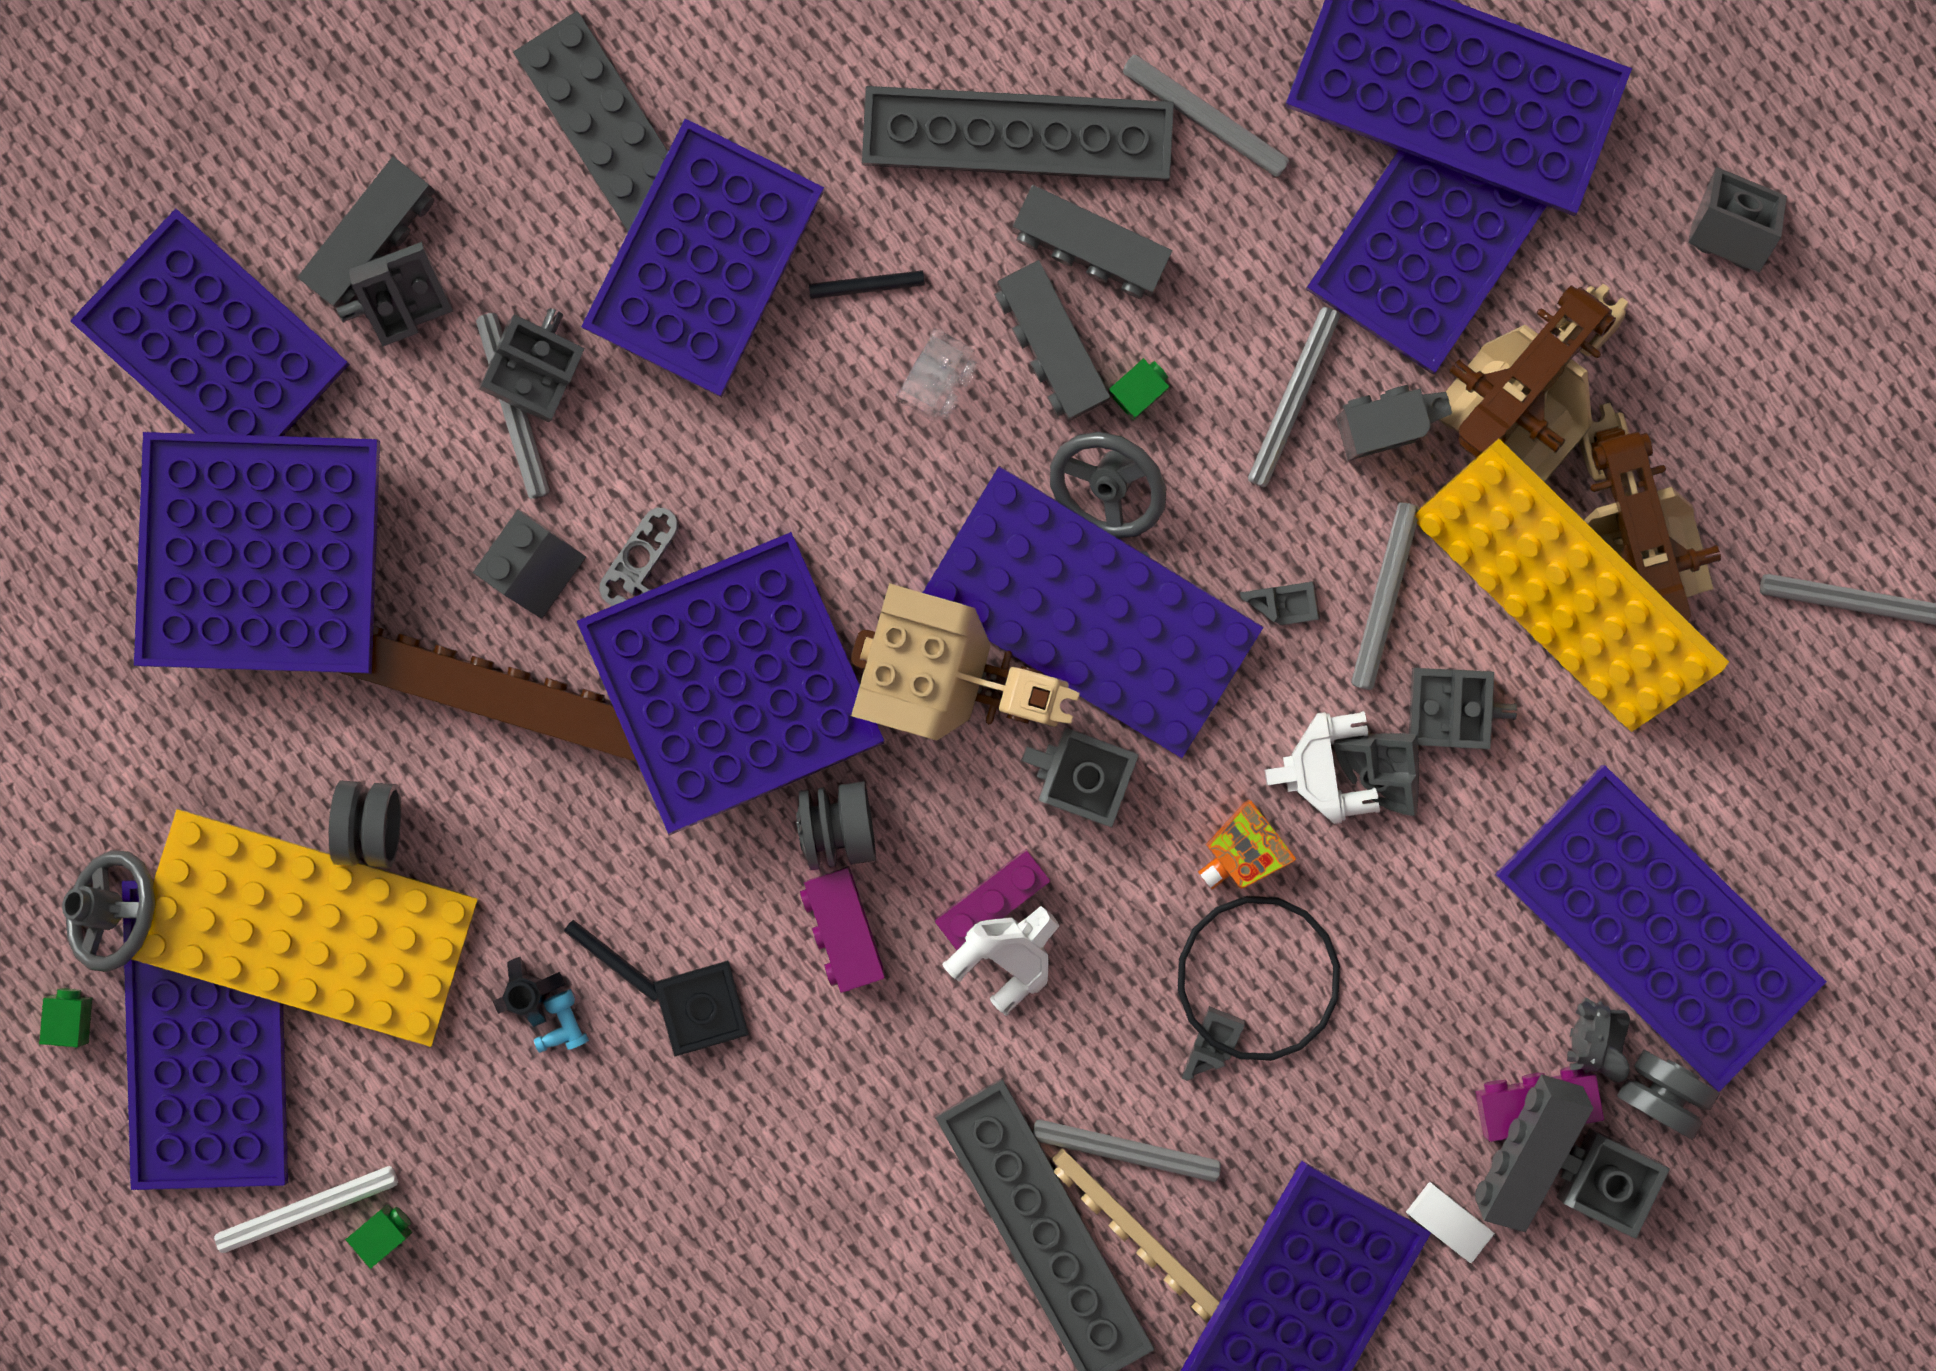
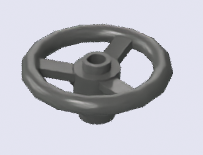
(1110, 480)
(103, 909)

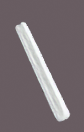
(306, 1209)

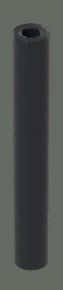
(866, 284)
(611, 959)

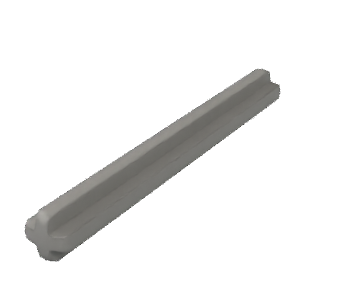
(1206, 115)
(1294, 397)
(516, 419)
(1385, 596)
(1848, 598)
(1127, 1150)

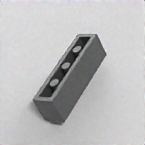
(368, 231)
(1090, 241)
(1052, 340)
(1533, 1153)

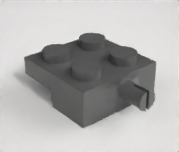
(397, 293)
(532, 366)
(1454, 707)

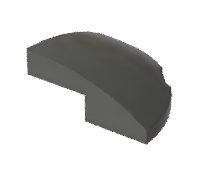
(1384, 763)

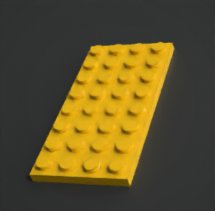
(1568, 587)
(305, 930)

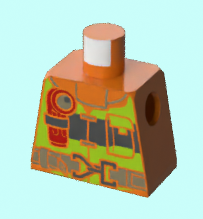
(1245, 849)

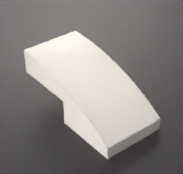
(1450, 1222)

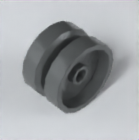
(364, 824)
(1668, 1094)

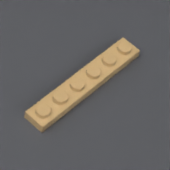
(1126, 1226)

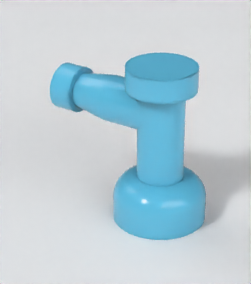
(569, 1032)

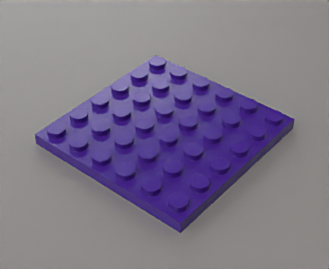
(257, 552)
(729, 682)

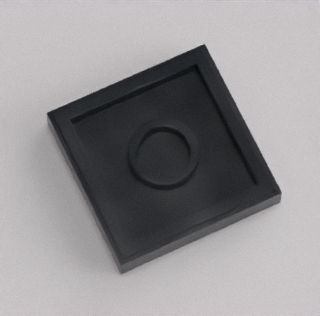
(701, 1008)

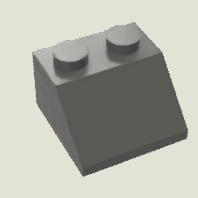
(1738, 220)
(529, 564)

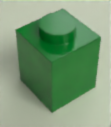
(1139, 388)
(66, 1019)
(380, 1235)

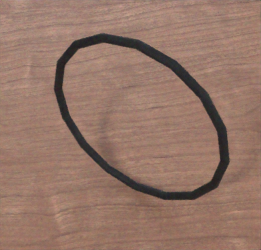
(1335, 981)

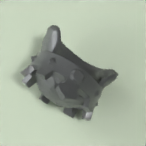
(1599, 1040)

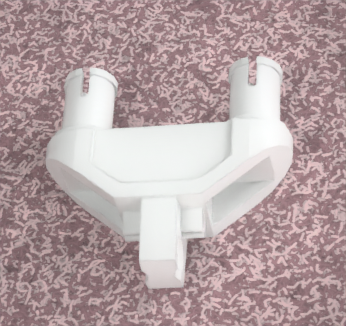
(1313, 773)
(1013, 947)

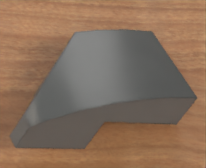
(1286, 603)
(1224, 1029)

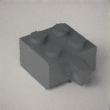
(1389, 422)
(1083, 775)
(1611, 1182)

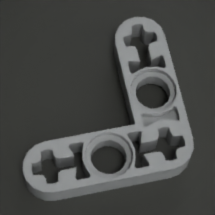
(621, 566)

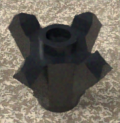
(526, 993)

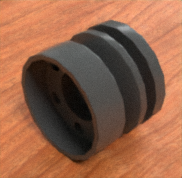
(836, 825)

